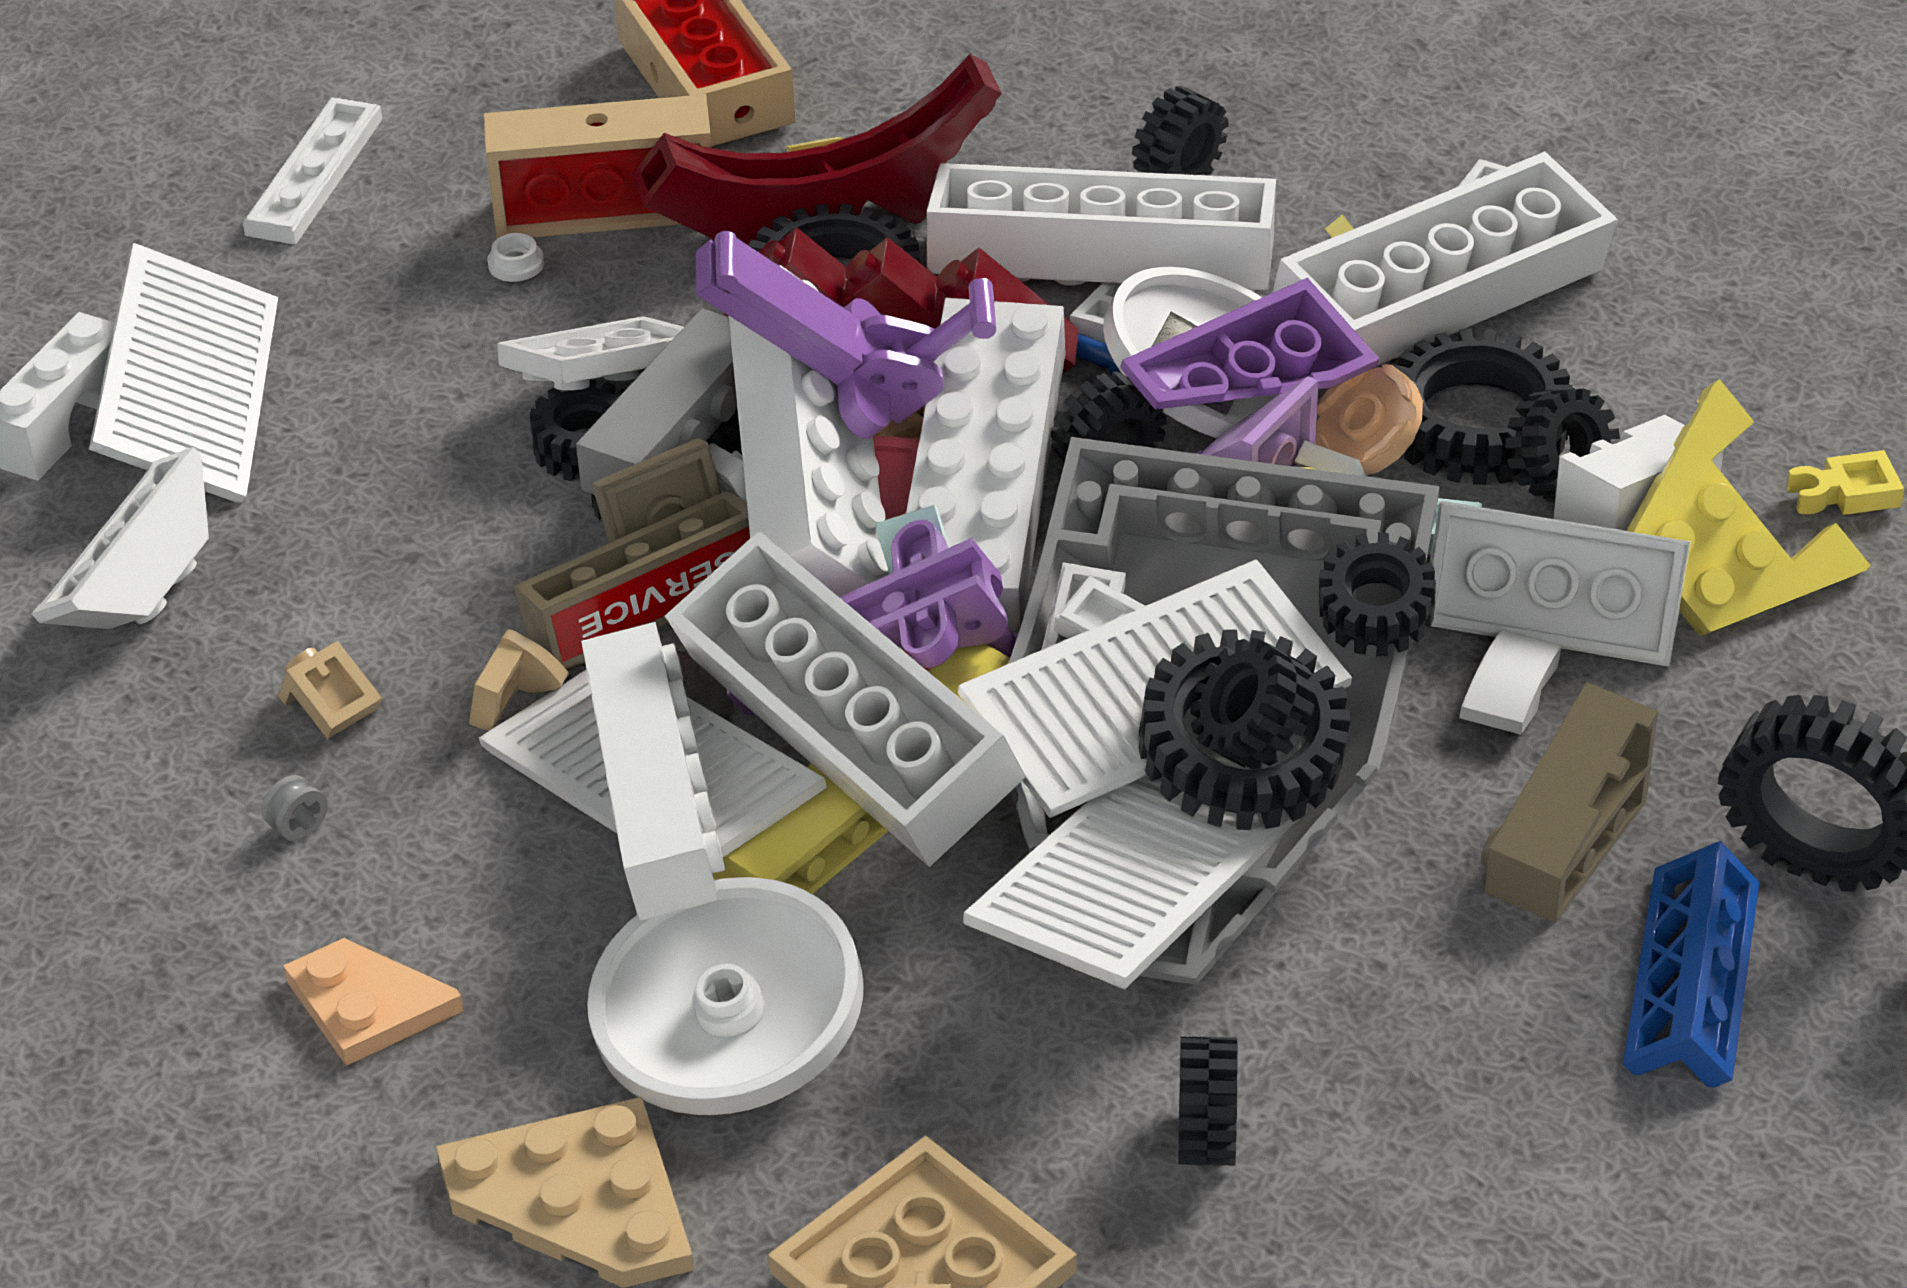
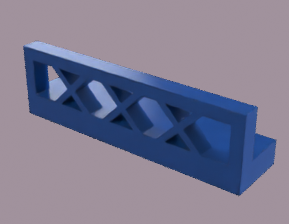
(1711, 962)

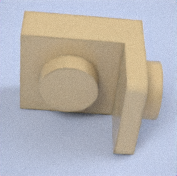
(329, 688)

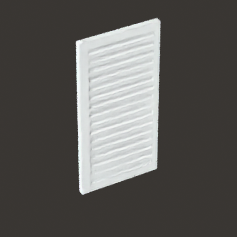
(185, 370)
(1080, 702)
(562, 751)
(1120, 881)

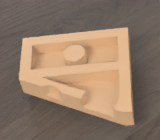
(367, 998)

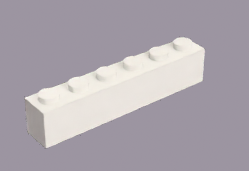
(653, 771)

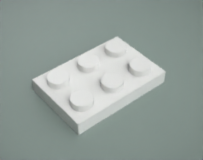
(589, 352)

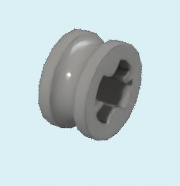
(294, 807)

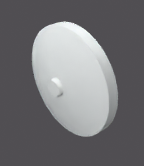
(1199, 297)
(726, 998)

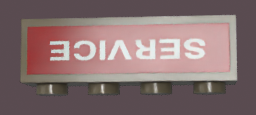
(631, 578)

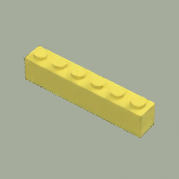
(831, 827)

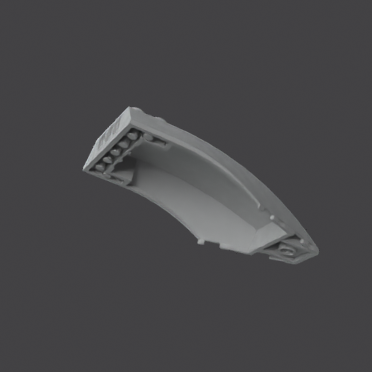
(1189, 518)

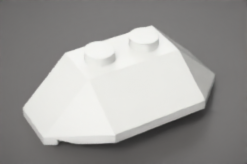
(137, 551)

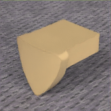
(514, 666)

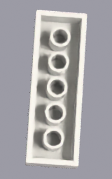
(1102, 223)
(1459, 255)
(991, 439)
(804, 470)
(846, 698)

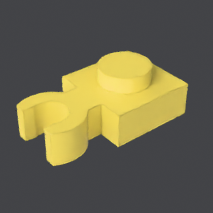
(1852, 481)

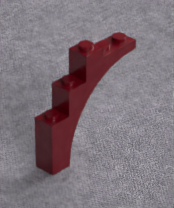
(885, 165)
(899, 283)

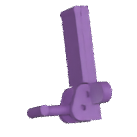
(875, 359)
(933, 599)

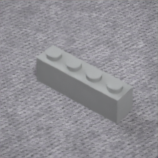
(670, 403)

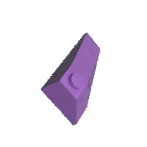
(1253, 352)

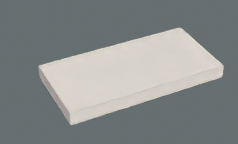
(1558, 582)

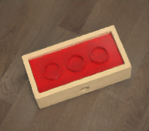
(712, 52)
(576, 163)

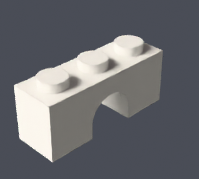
(43, 393)

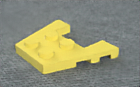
(1732, 557)

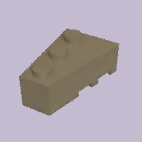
(1573, 804)

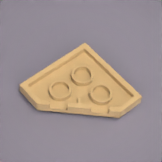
(575, 1190)
(923, 1227)

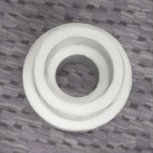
(515, 258)

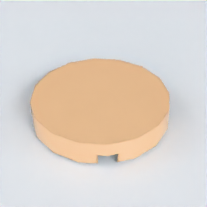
(1370, 417)

